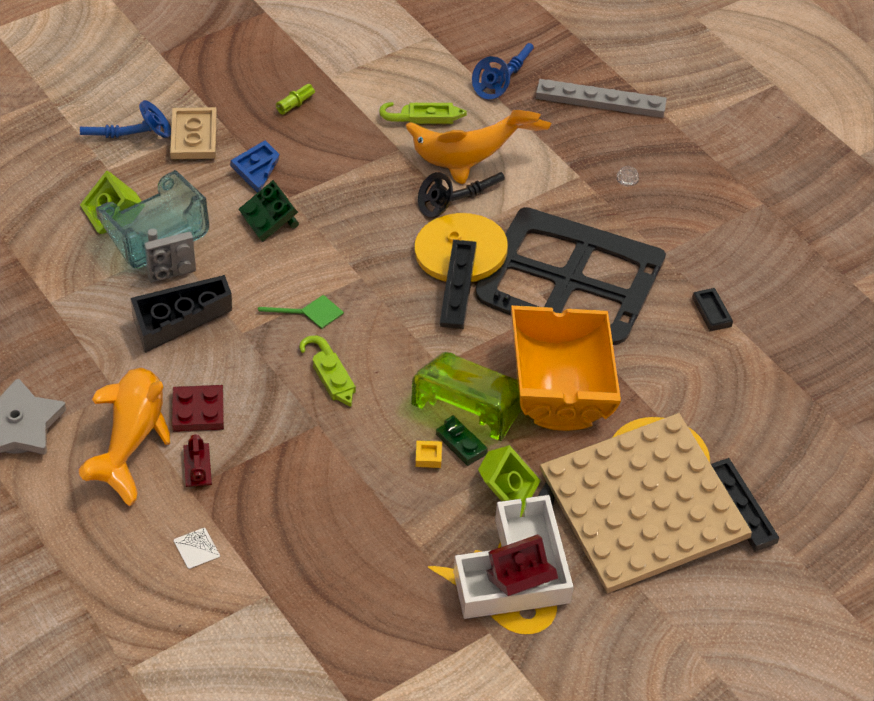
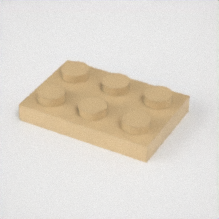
(193, 133)

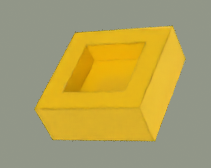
(428, 454)

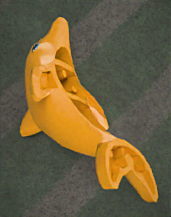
(463, 149)
(136, 411)

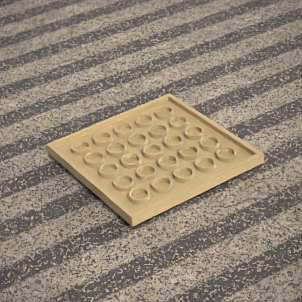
(644, 502)

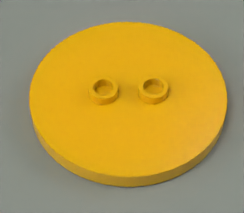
(436, 238)

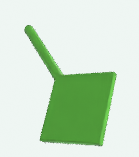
(319, 311)

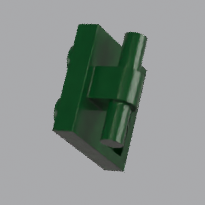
(269, 211)

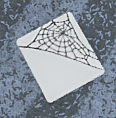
(196, 548)

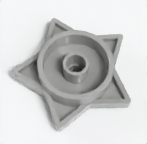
(26, 419)

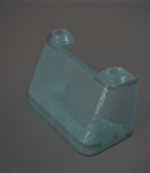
(171, 212)

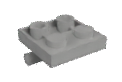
(169, 255)

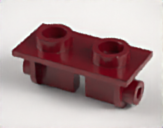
(197, 462)

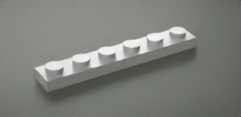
(601, 98)

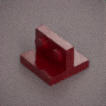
(520, 566)

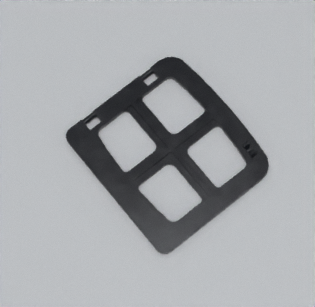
(570, 276)

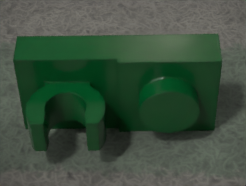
(461, 441)

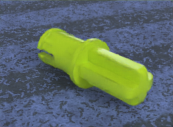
(294, 99)

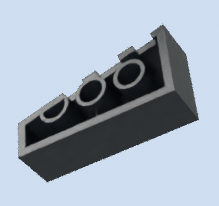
(179, 309)

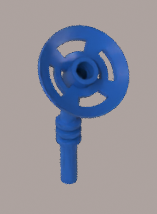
(493, 77)
(151, 122)

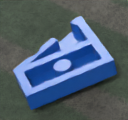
(256, 164)

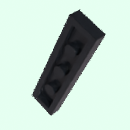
(458, 284)
(763, 533)

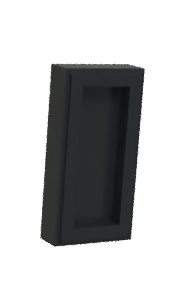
(712, 309)

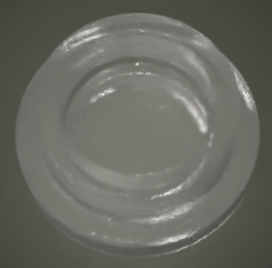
(628, 176)

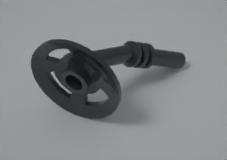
(441, 197)

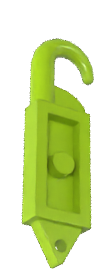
(424, 113)
(331, 370)

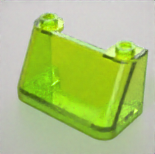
(469, 388)

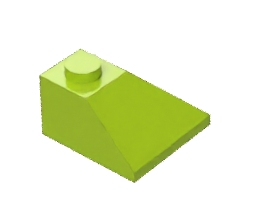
(106, 190)
(508, 475)

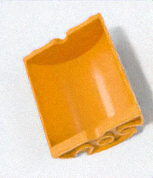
(565, 366)

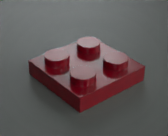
(198, 408)

